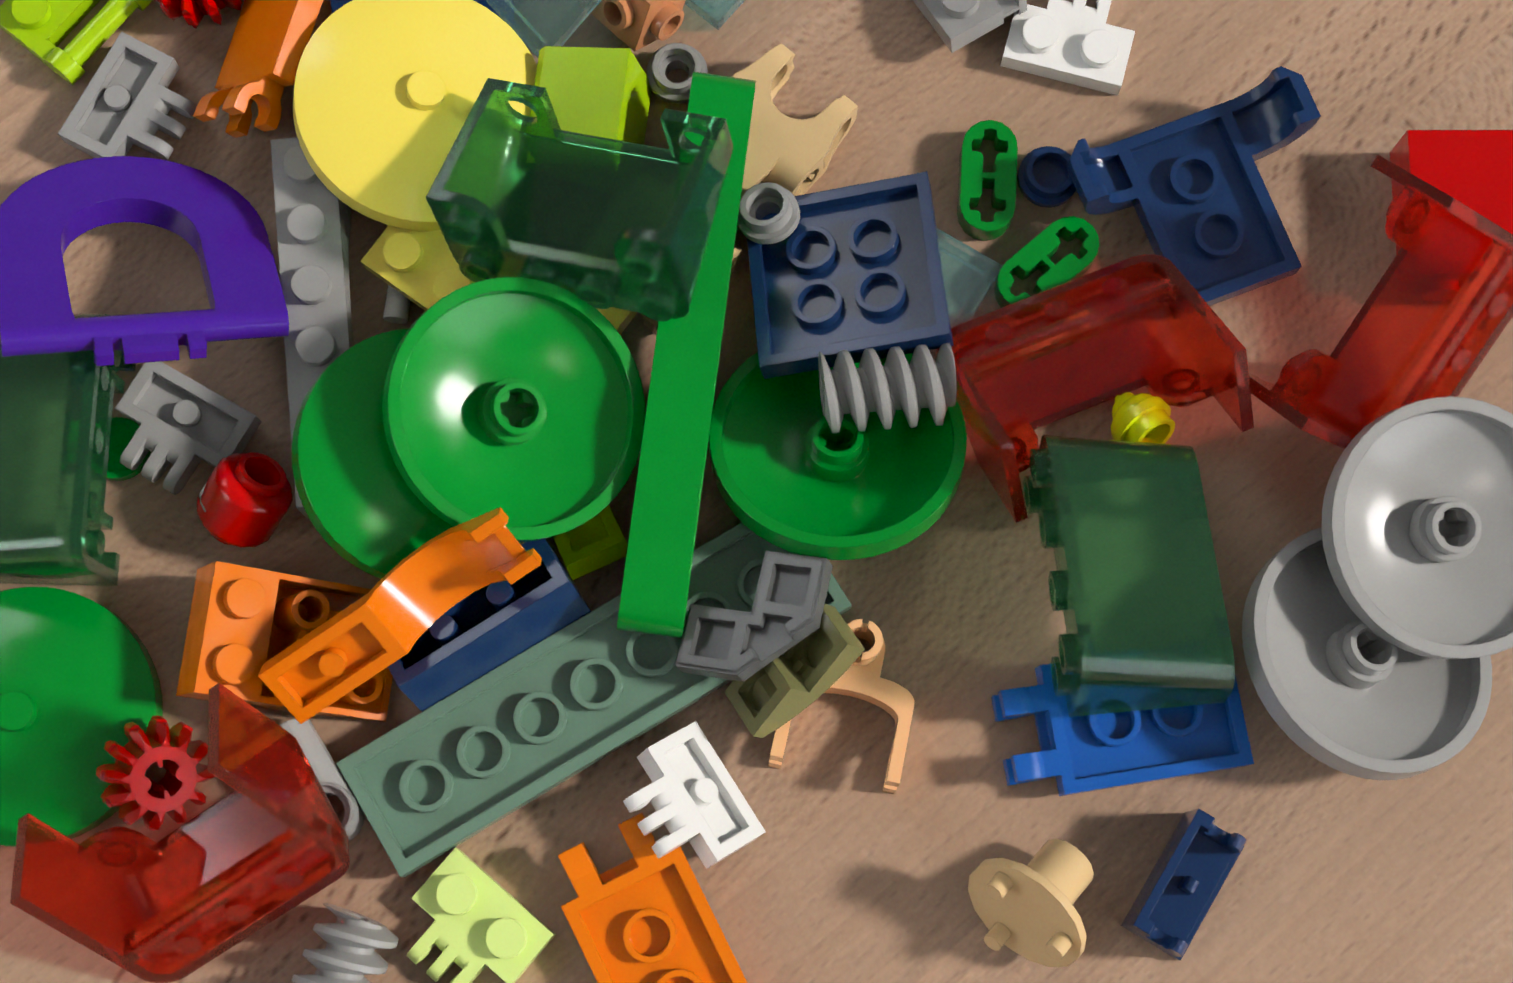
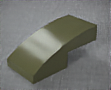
(796, 676)

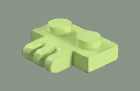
(476, 924)

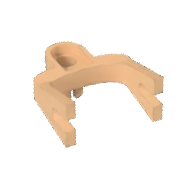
(864, 682)

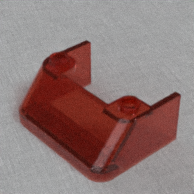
(1419, 326)
(1084, 347)
(207, 883)

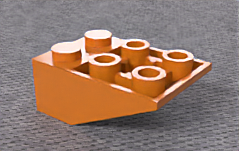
(250, 616)

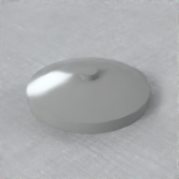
(1426, 527)
(1342, 685)

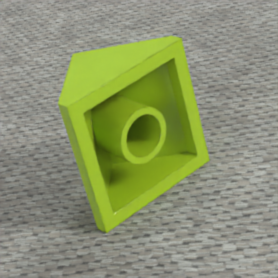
(596, 91)

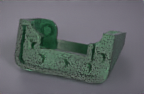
(56, 467)

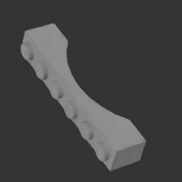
(313, 272)

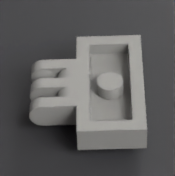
(128, 103)
(180, 425)

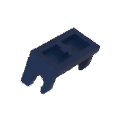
(1184, 883)

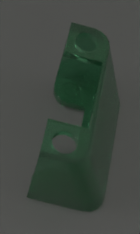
(581, 209)
(1130, 575)

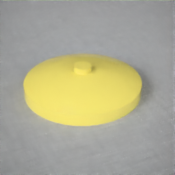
(389, 94)

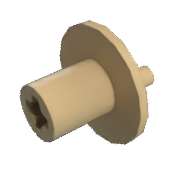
(1033, 903)

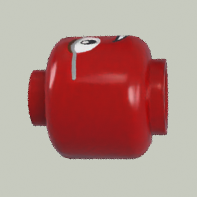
(244, 499)

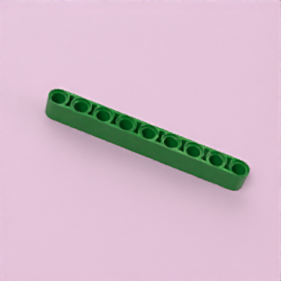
(683, 398)

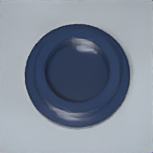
(1045, 177)

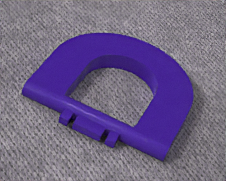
(76, 197)

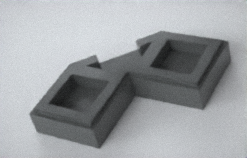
(783, 613)

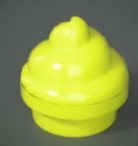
(1141, 418)

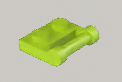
(46, 23)

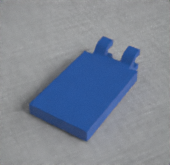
(1121, 746)

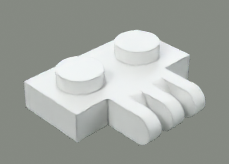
(1069, 45)
(693, 798)

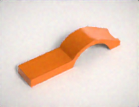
(395, 613)

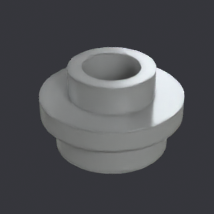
(667, 59)
(764, 200)

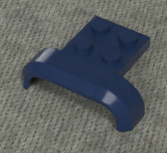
(1202, 189)

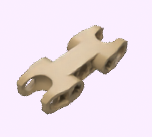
(785, 148)

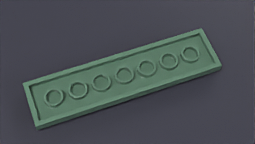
(542, 716)

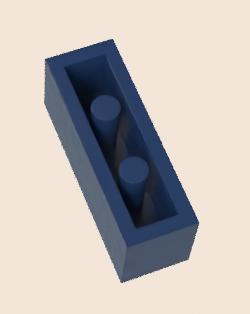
(489, 630)

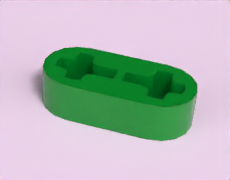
(1001, 180)
(1038, 254)

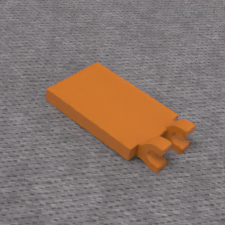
(260, 63)
(646, 917)

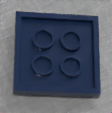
(851, 277)

